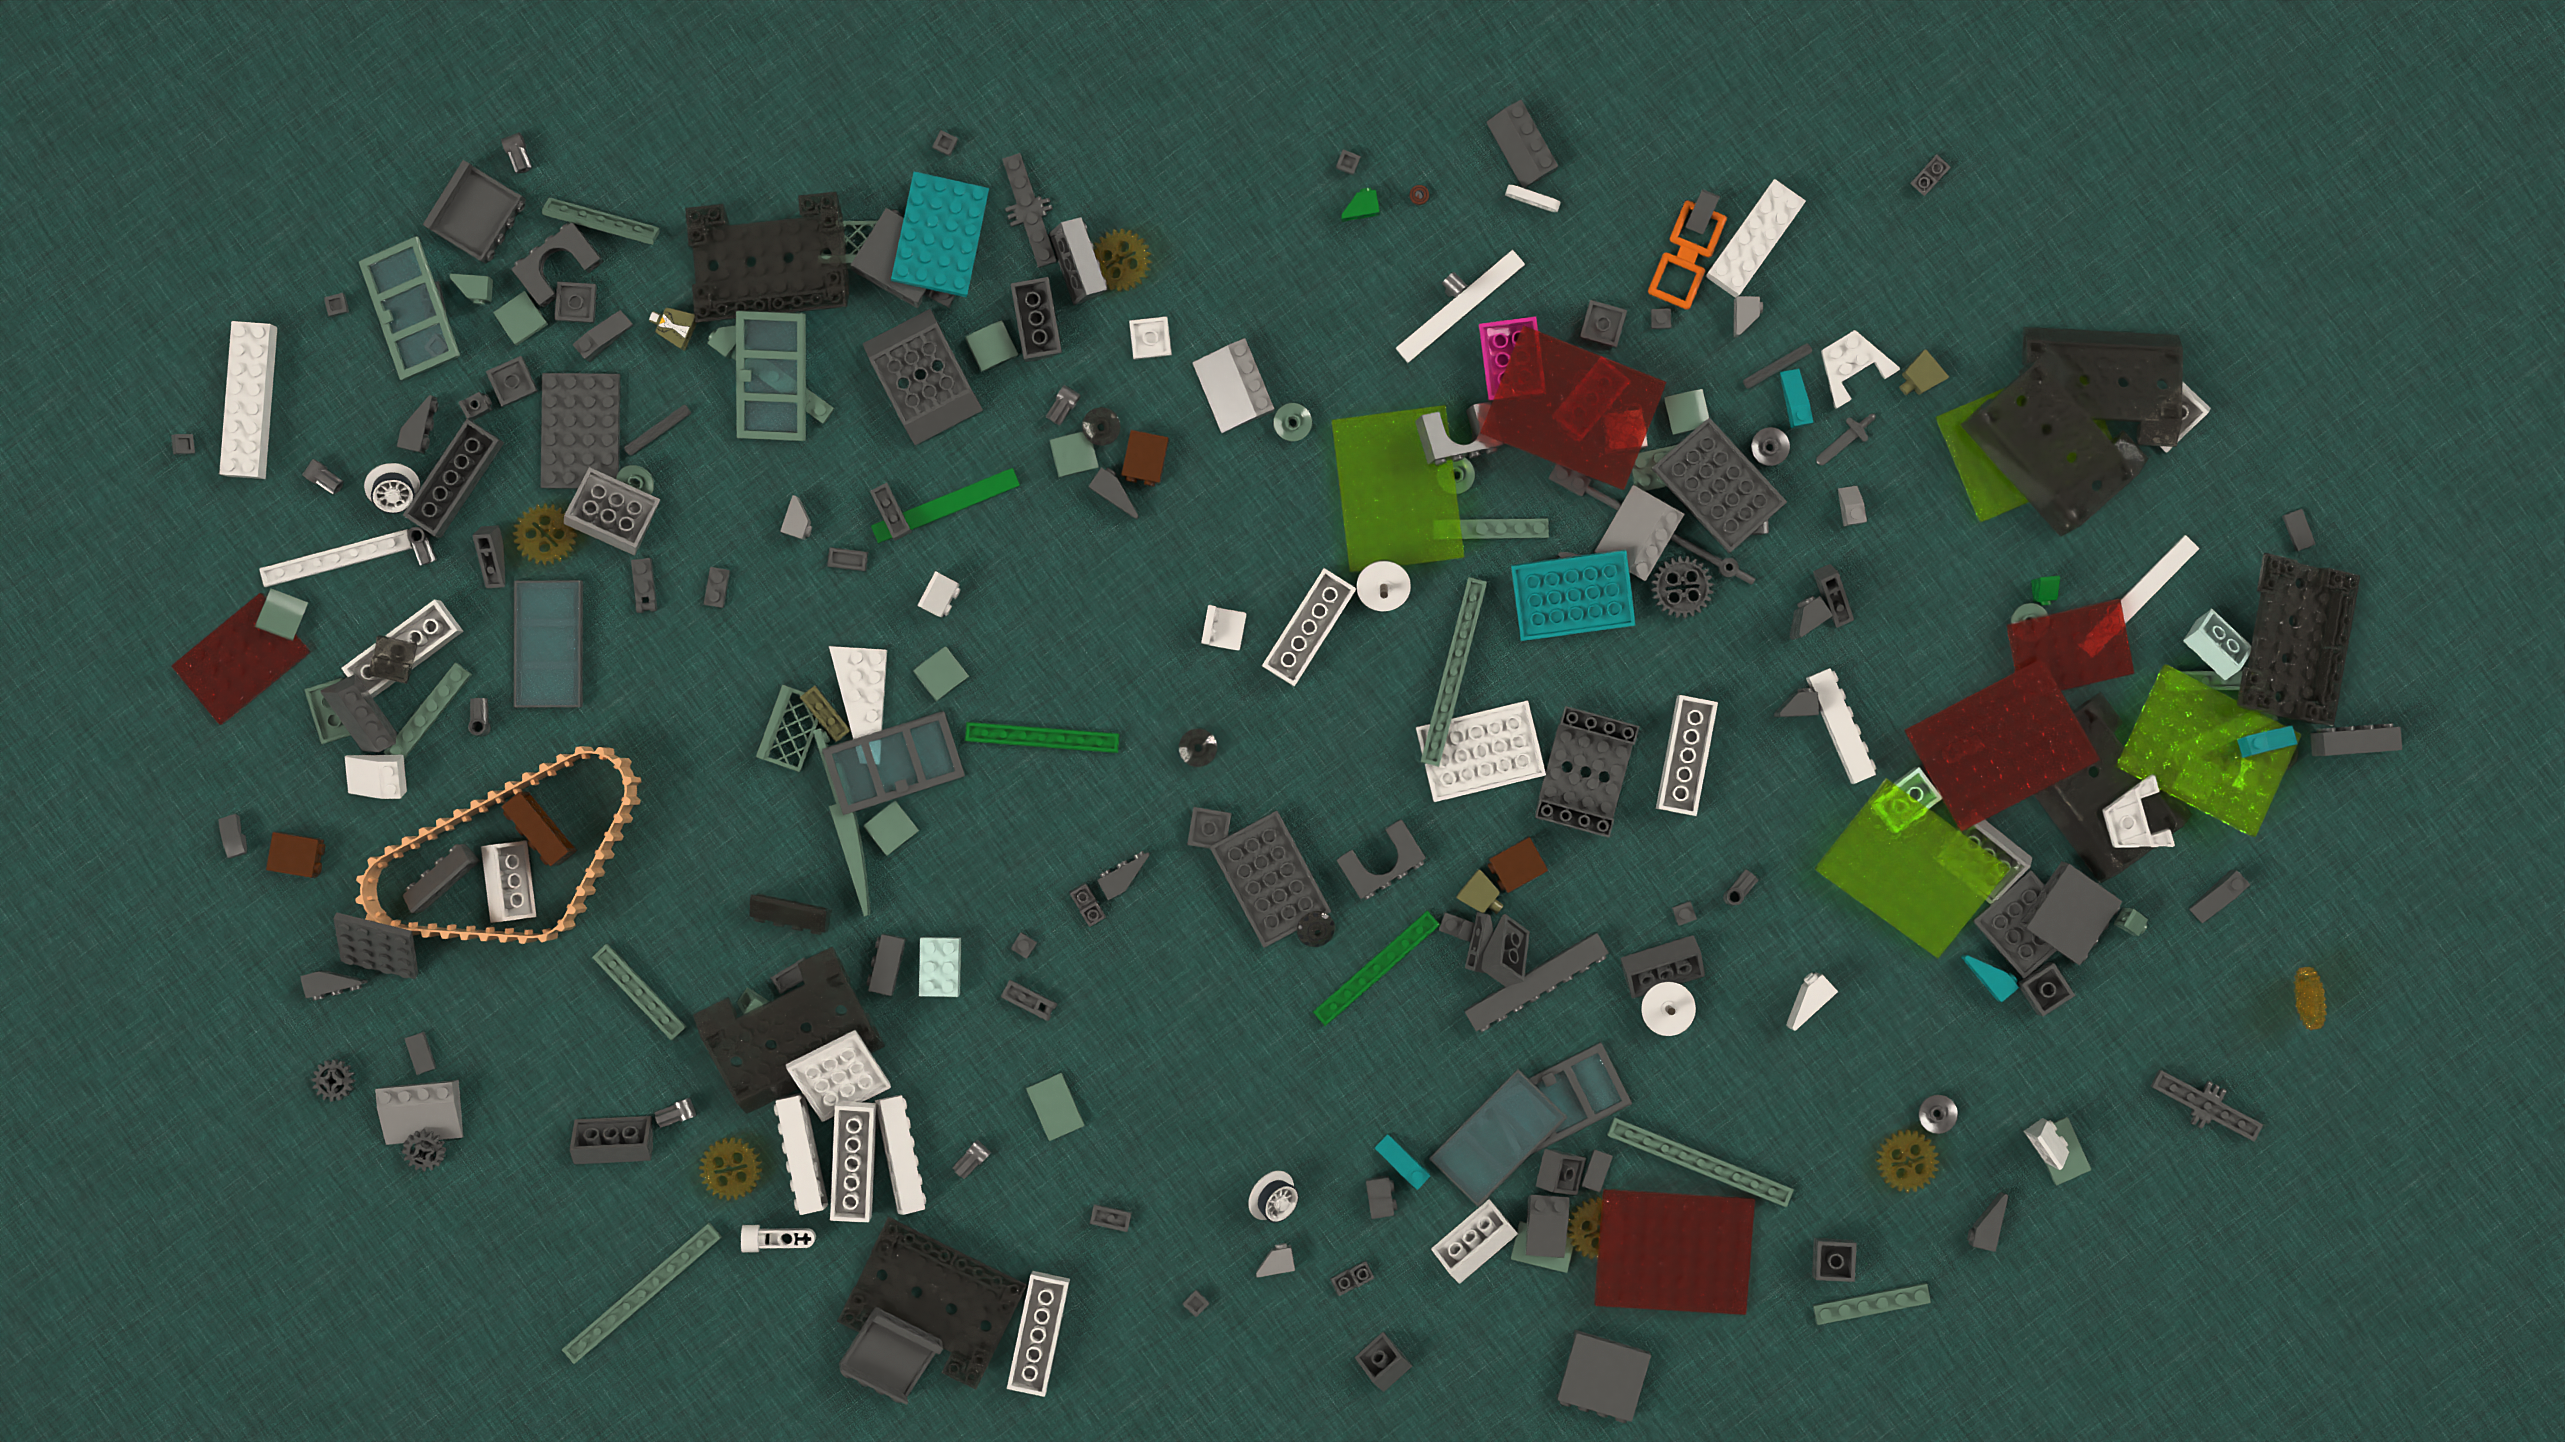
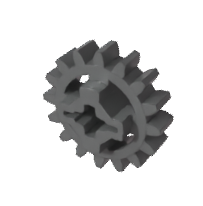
(333, 1088)
(424, 1150)

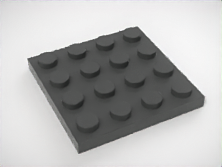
(2001, 926)
(376, 946)

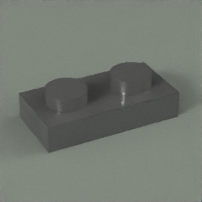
(716, 587)
(1110, 1218)

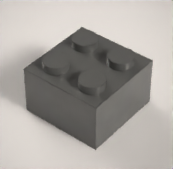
(2045, 989)
(1834, 1259)

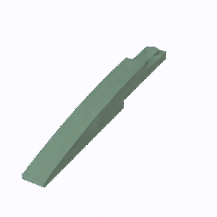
(849, 835)

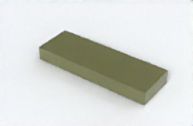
(825, 713)

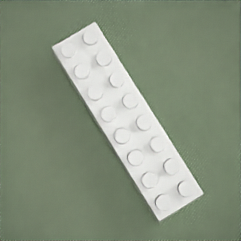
(248, 400)

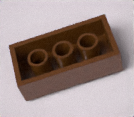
(538, 829)

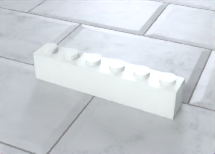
(1841, 726)
(900, 1154)

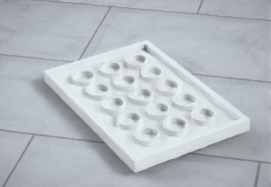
(1485, 752)

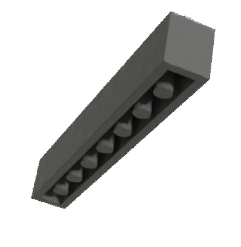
(1537, 981)

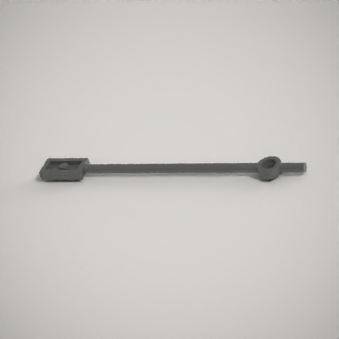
(1579, 484)

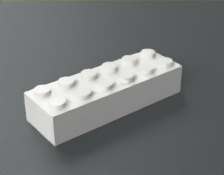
(1755, 238)
(1309, 627)
(429, 628)
(1686, 755)
(801, 1153)
(853, 1161)
(1038, 1333)

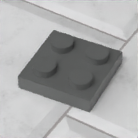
(575, 302)
(1603, 323)
(512, 381)
(1208, 827)

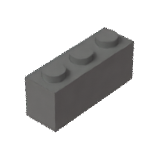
(886, 964)

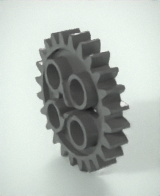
(1680, 570)

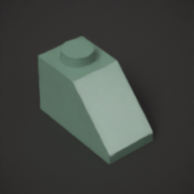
(474, 287)
(723, 340)
(2131, 921)

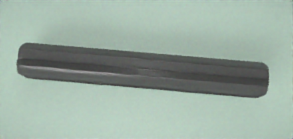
(1777, 366)
(657, 430)

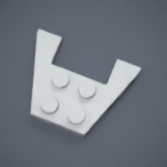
(1847, 358)
(2128, 822)

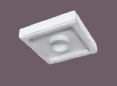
(1150, 338)

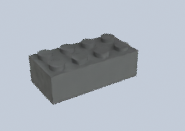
(2356, 739)

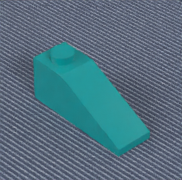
(1796, 399)
(2267, 741)
(1996, 981)
(1402, 1161)

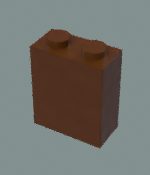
(1145, 458)
(295, 854)
(1517, 865)

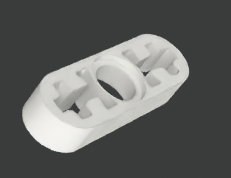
(1532, 198)

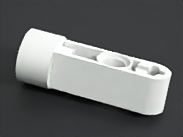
(755, 1238)

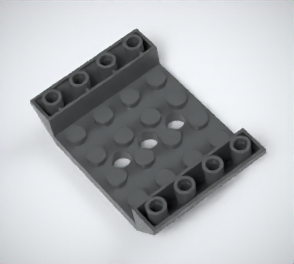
(930, 403)
(1593, 743)

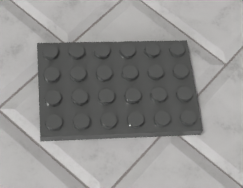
(579, 427)
(1719, 485)
(1269, 877)

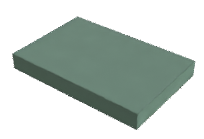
(326, 721)
(1055, 1106)
(2076, 1161)
(1554, 1263)

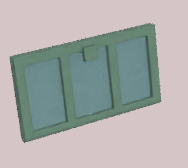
(409, 308)
(771, 375)

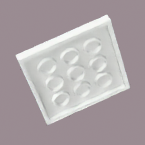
(837, 1073)

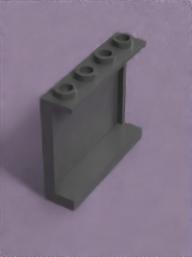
(475, 212)
(878, 256)
(2071, 913)
(889, 1355)
(1603, 1376)

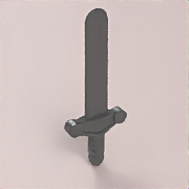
(1856, 430)

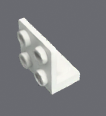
(1223, 628)

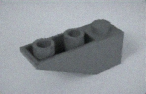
(416, 430)
(1119, 880)
(324, 982)

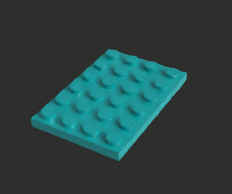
(940, 234)
(1573, 595)

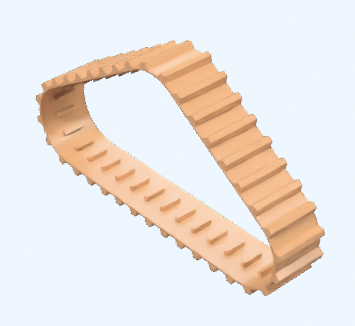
(376, 864)

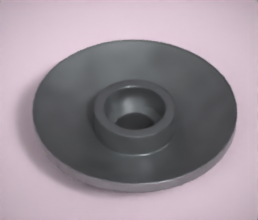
(1778, 441)
(1946, 1118)

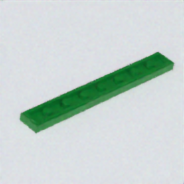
(952, 502)
(1042, 737)
(1376, 968)

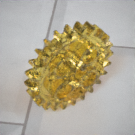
(1128, 276)
(532, 546)
(2310, 998)
(1910, 1178)
(734, 1184)
(1590, 1213)

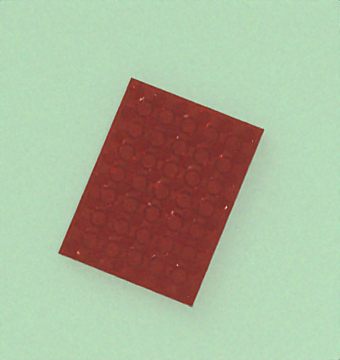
(1573, 407)
(2001, 745)
(1674, 1251)

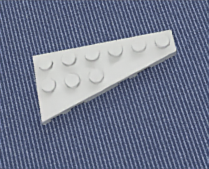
(862, 686)

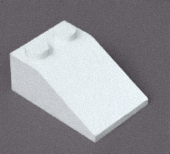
(2192, 412)
(376, 775)
(1811, 997)
(2048, 1143)

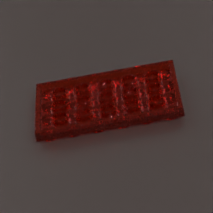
(2075, 644)
(237, 662)

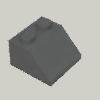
(1799, 704)
(1560, 1172)
(1383, 1362)

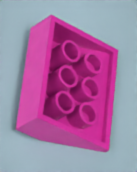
(1497, 346)

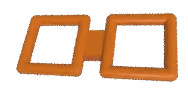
(1686, 257)

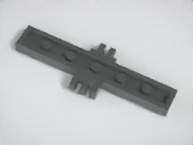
(1029, 210)
(2206, 1105)

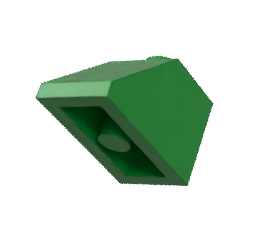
(1362, 206)
(2045, 589)

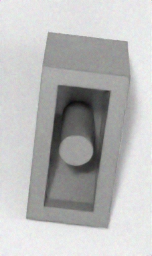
(1746, 311)
(1851, 506)
(796, 520)
(1277, 1261)

